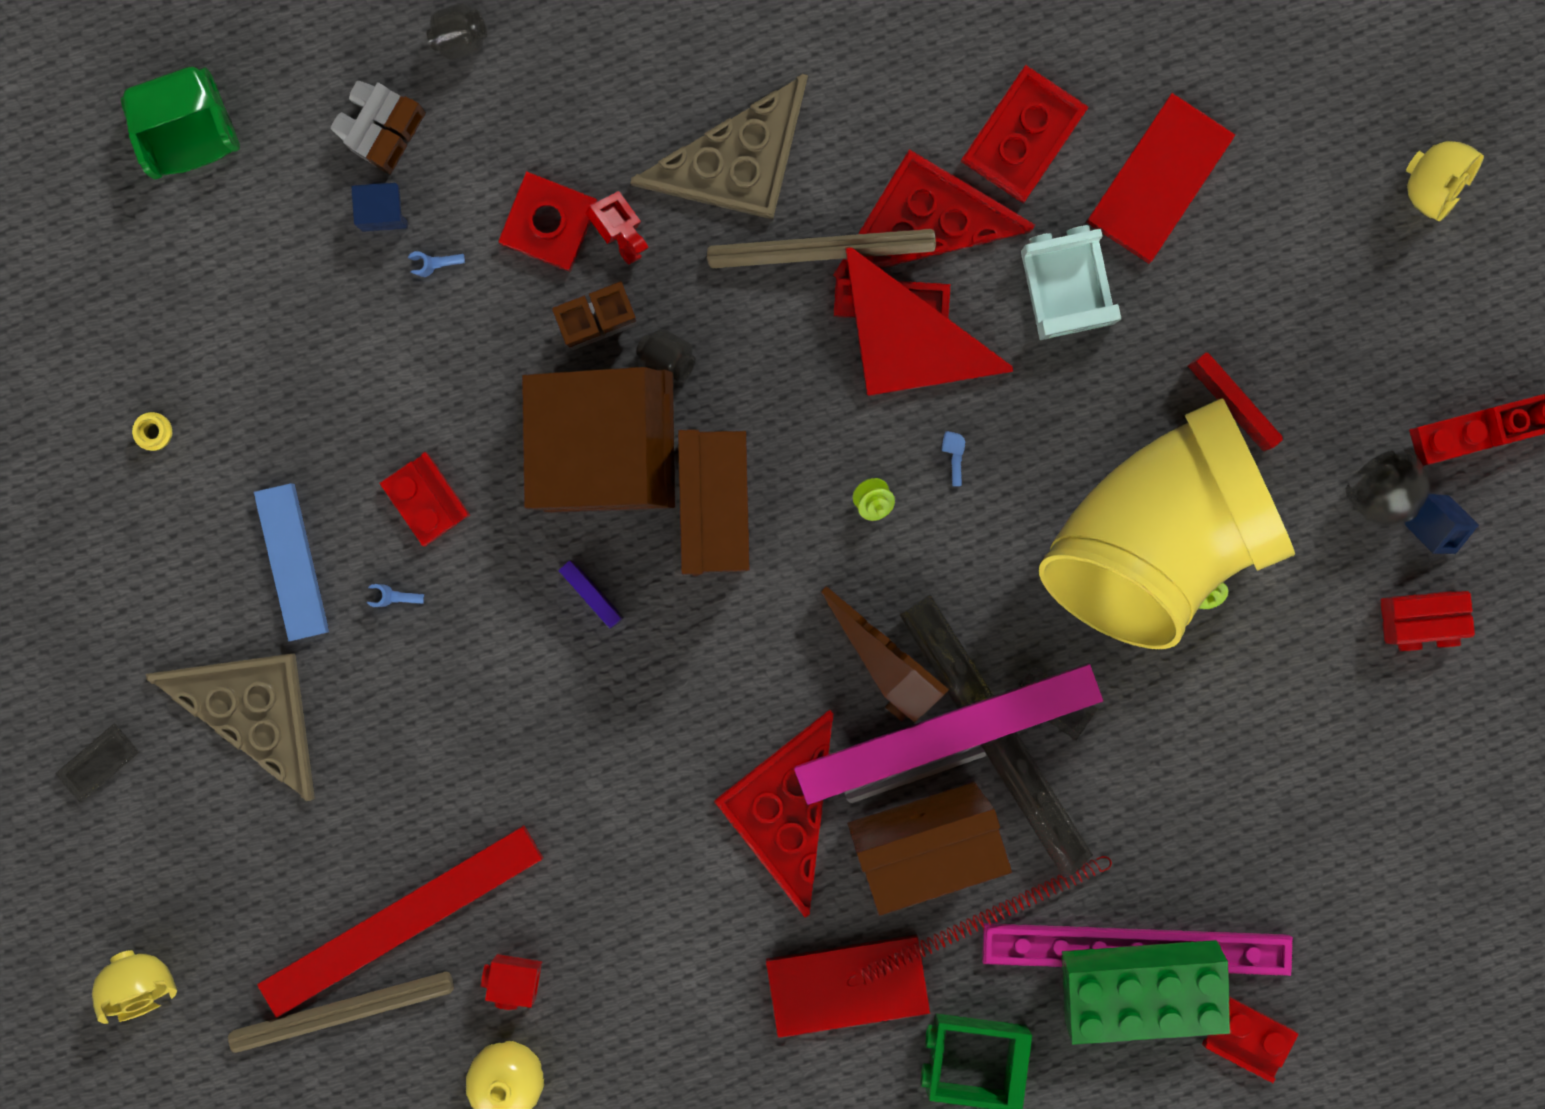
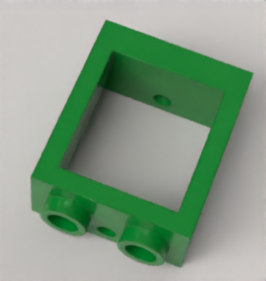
(1016, 1066)

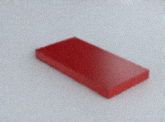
(1160, 178)
(814, 995)

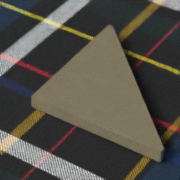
(738, 161)
(253, 708)

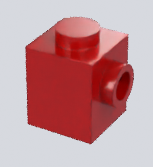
(511, 981)

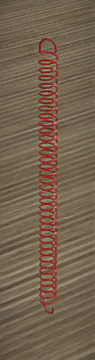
(974, 924)

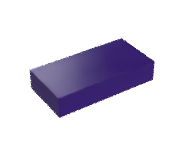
(591, 594)

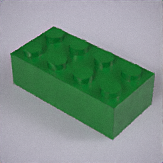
(1146, 992)

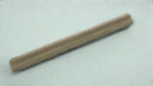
(820, 248)
(340, 1012)

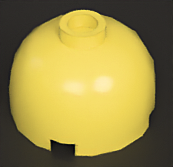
(1441, 176)
(130, 986)
(504, 1077)

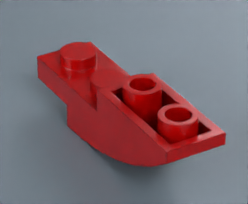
(1479, 430)

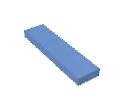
(291, 562)

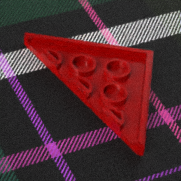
(933, 199)
(906, 339)
(774, 815)

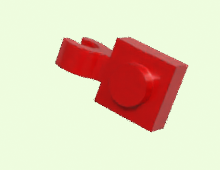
(618, 222)

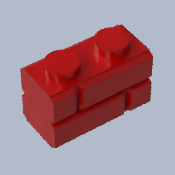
(1427, 618)

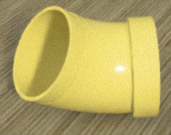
(1166, 533)

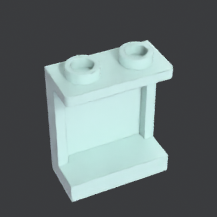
(1068, 283)

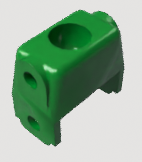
(178, 122)

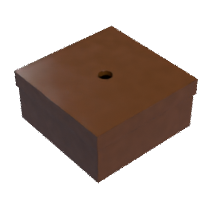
(599, 440)
(713, 502)
(930, 847)

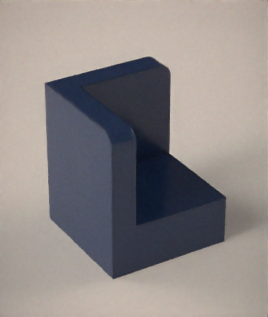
(377, 207)
(1442, 525)

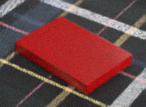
(1024, 134)

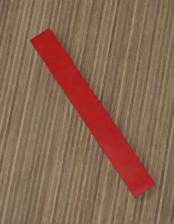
(400, 921)

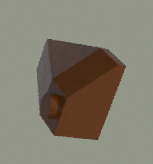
(897, 675)

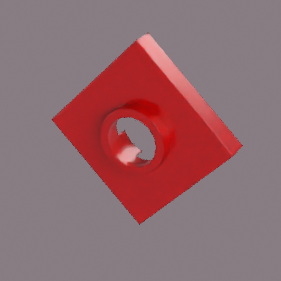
(563, 244)

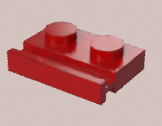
(424, 499)
(1253, 1041)

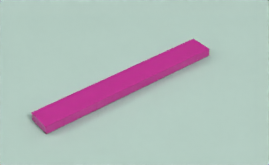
(948, 733)
(1044, 945)

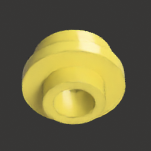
(141, 427)

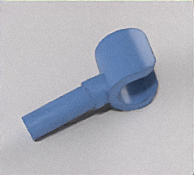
(431, 263)
(954, 444)
(394, 596)

